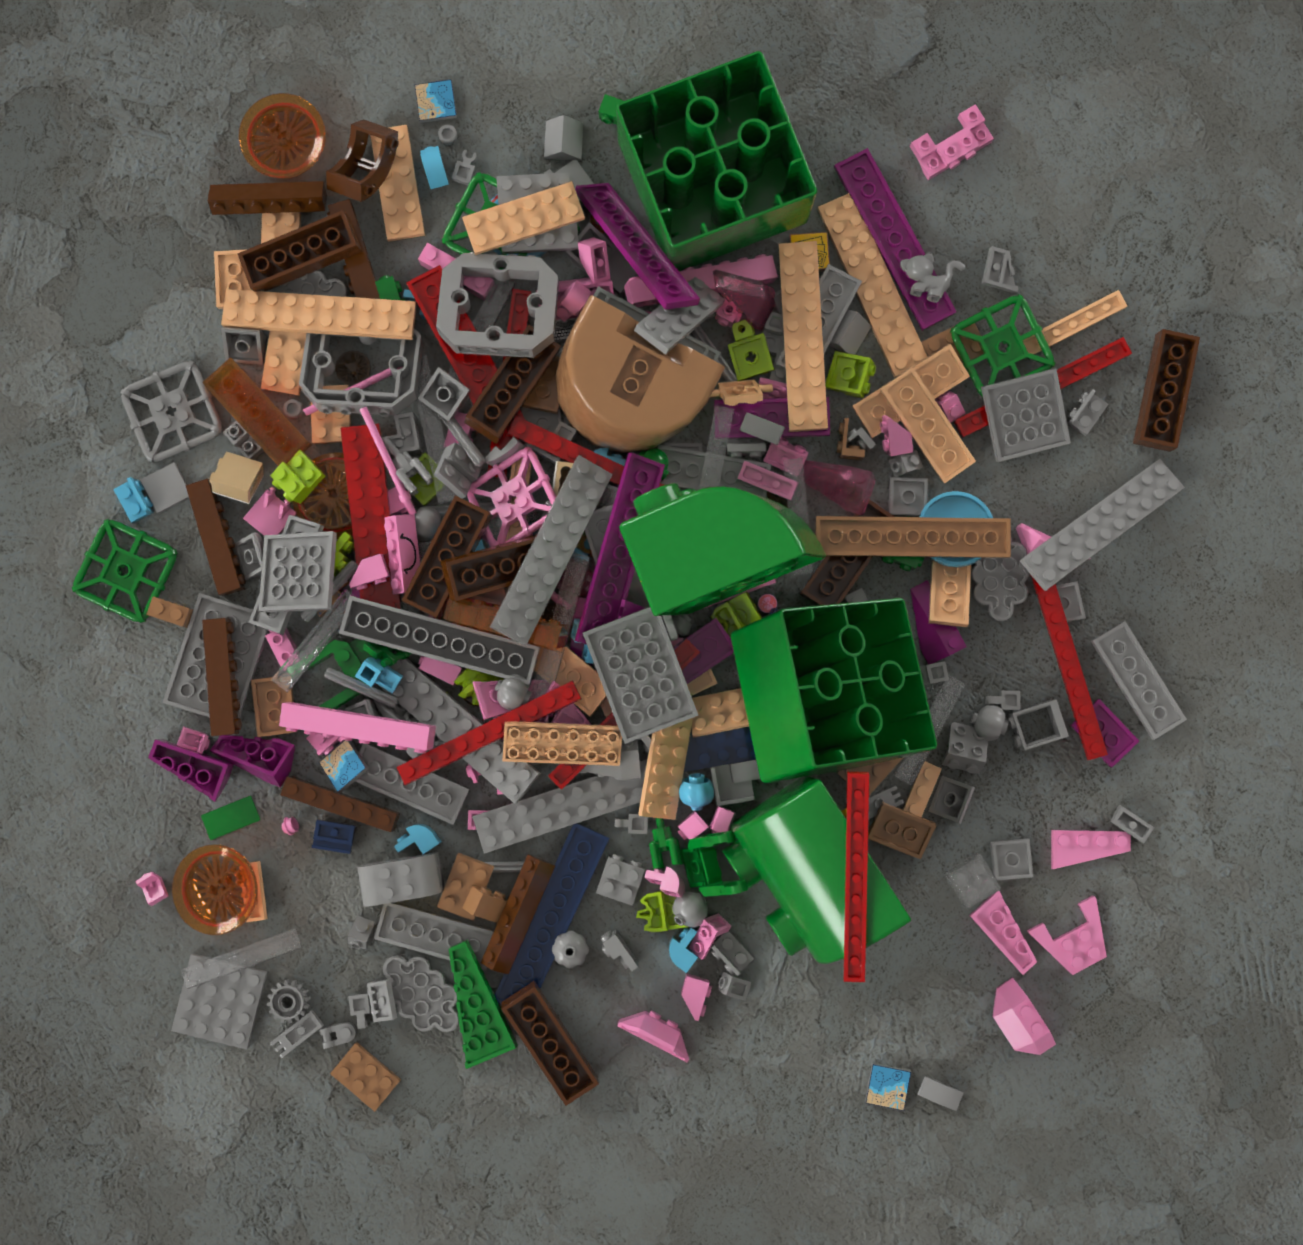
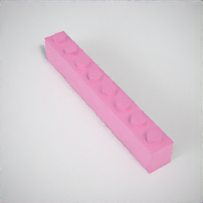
(760, 268)
(357, 726)

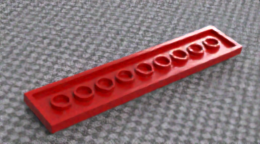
(472, 369)
(368, 505)

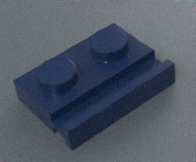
(333, 836)

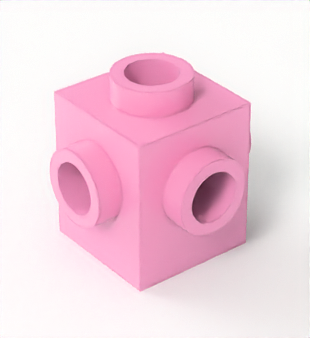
(727, 314)

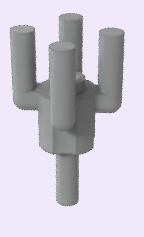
(407, 467)

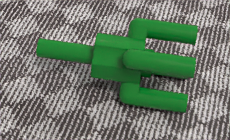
(664, 842)

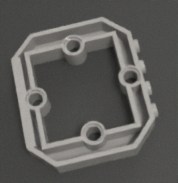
(488, 265)
(342, 401)

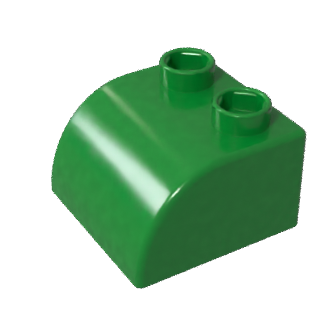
(712, 545)
(832, 688)
(800, 854)

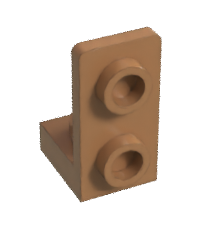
(852, 452)

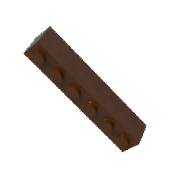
(267, 198)
(357, 266)
(215, 538)
(221, 676)
(340, 803)
(517, 914)

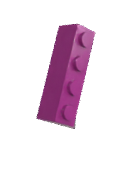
(199, 770)

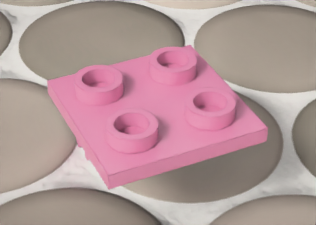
(269, 513)

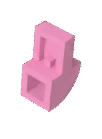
(572, 300)
(669, 881)

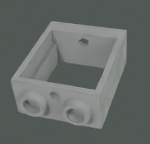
(1056, 720)

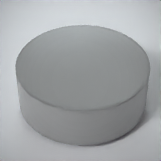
(447, 134)
(293, 409)

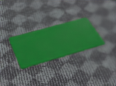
(230, 817)

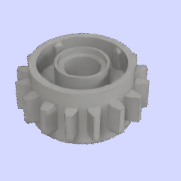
(296, 993)

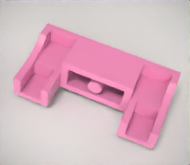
(954, 149)

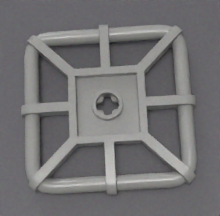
(182, 417)

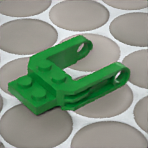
(350, 658)
(703, 868)

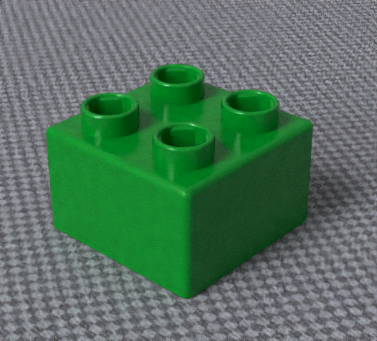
(716, 161)

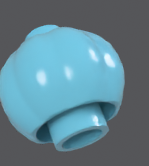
(696, 791)

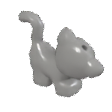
(921, 269)

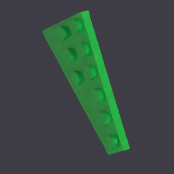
(479, 1014)

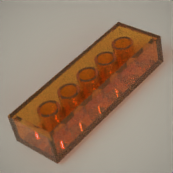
(256, 412)
(480, 615)

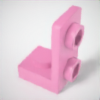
(707, 933)

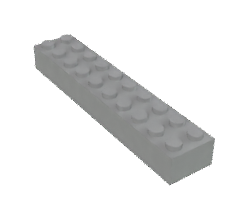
(438, 639)

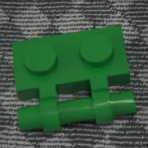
(378, 651)

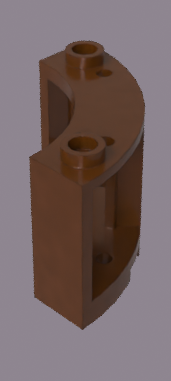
(339, 176)

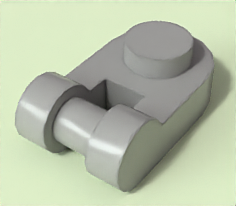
(344, 1032)

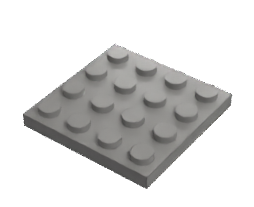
(519, 186)
(1026, 415)
(297, 572)
(221, 1008)

